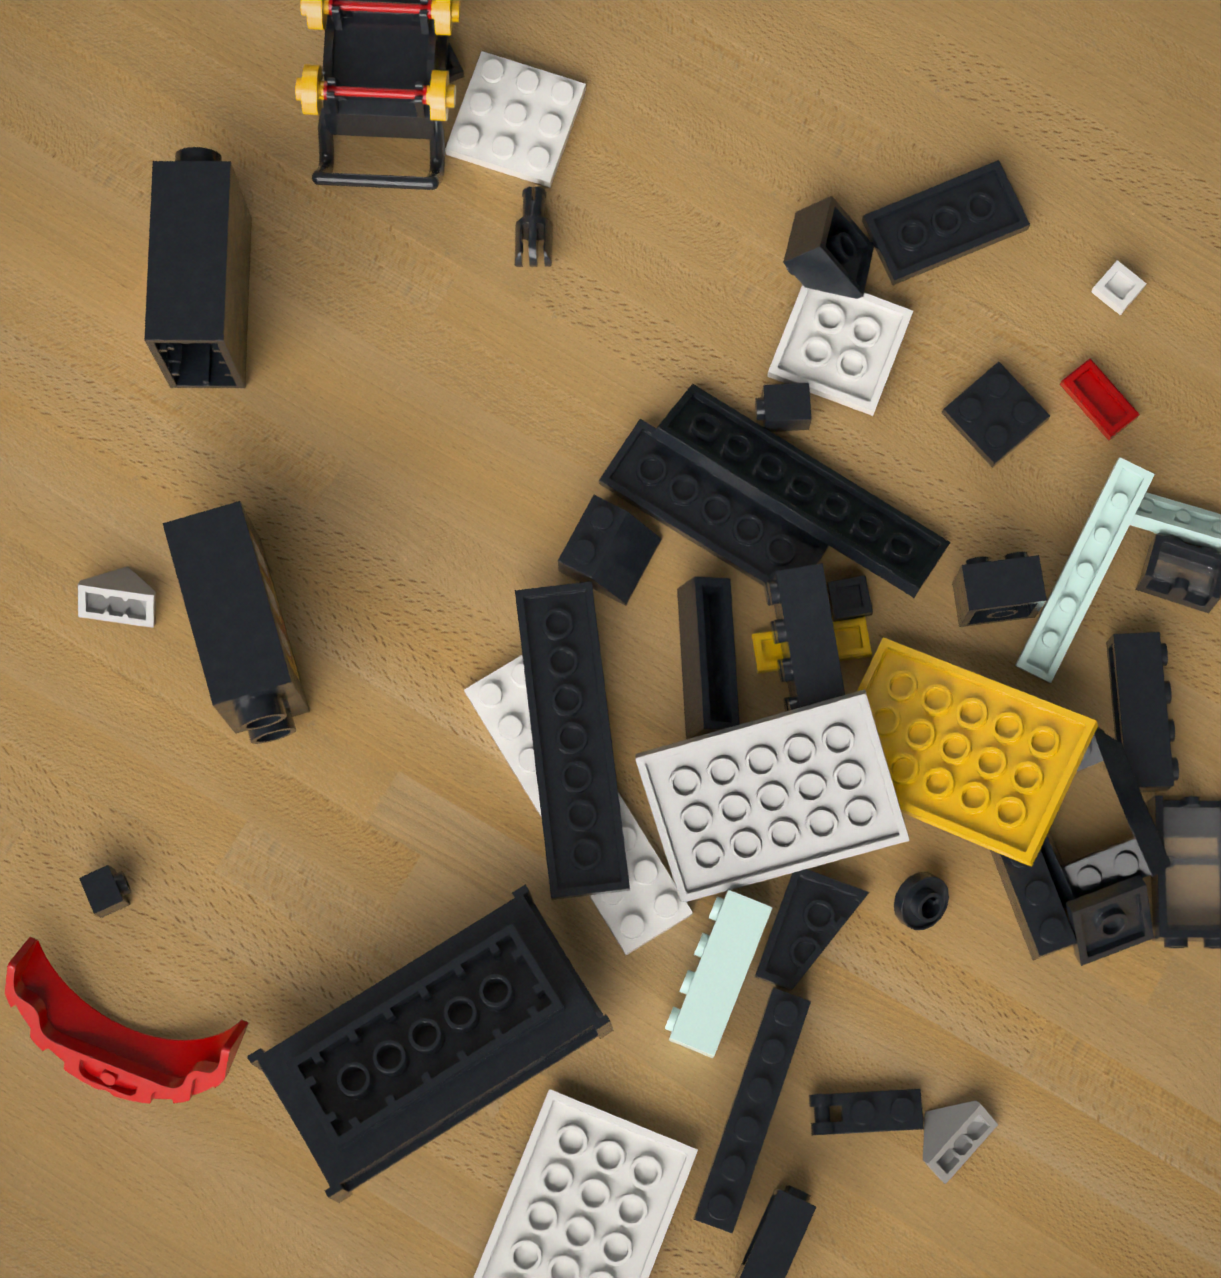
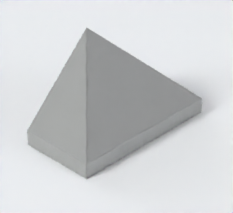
(117, 598)
(953, 1136)

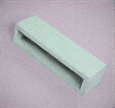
(720, 973)

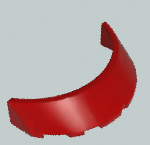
(106, 1052)

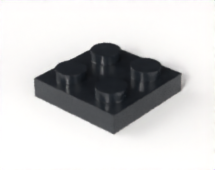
(995, 414)
(1110, 920)

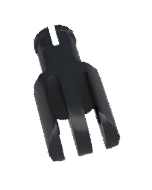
(533, 227)

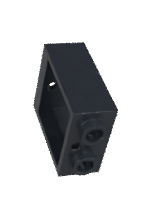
(778, 1235)

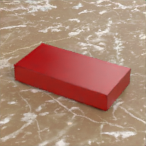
(1099, 399)

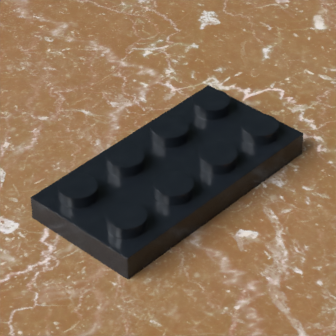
(945, 222)

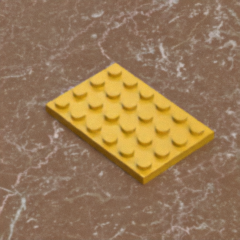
(973, 750)

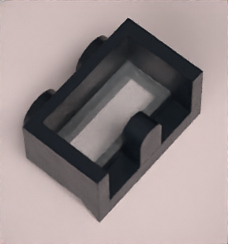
(1182, 573)

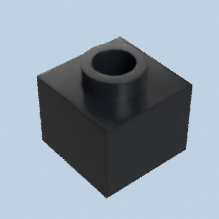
(106, 890)

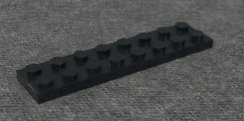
(802, 490)
(572, 741)

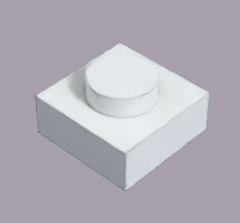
(1118, 287)

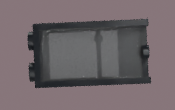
(1188, 891)

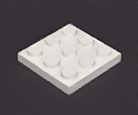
(515, 119)
(841, 346)

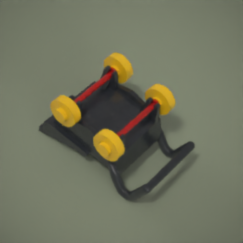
(380, 80)

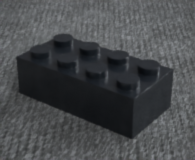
(805, 635)

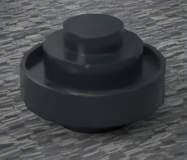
(921, 901)

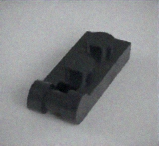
(868, 1112)

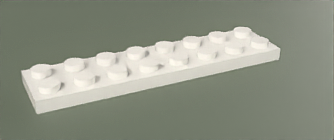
(653, 898)

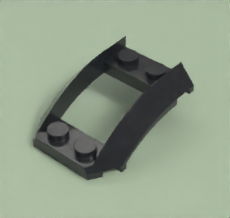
(1123, 860)

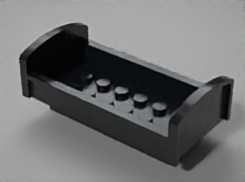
(432, 1044)

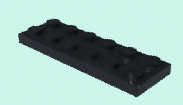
(707, 508)

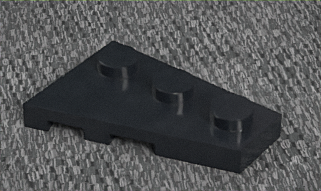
(805, 925)

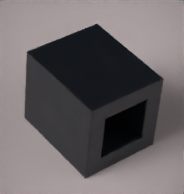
(784, 407)

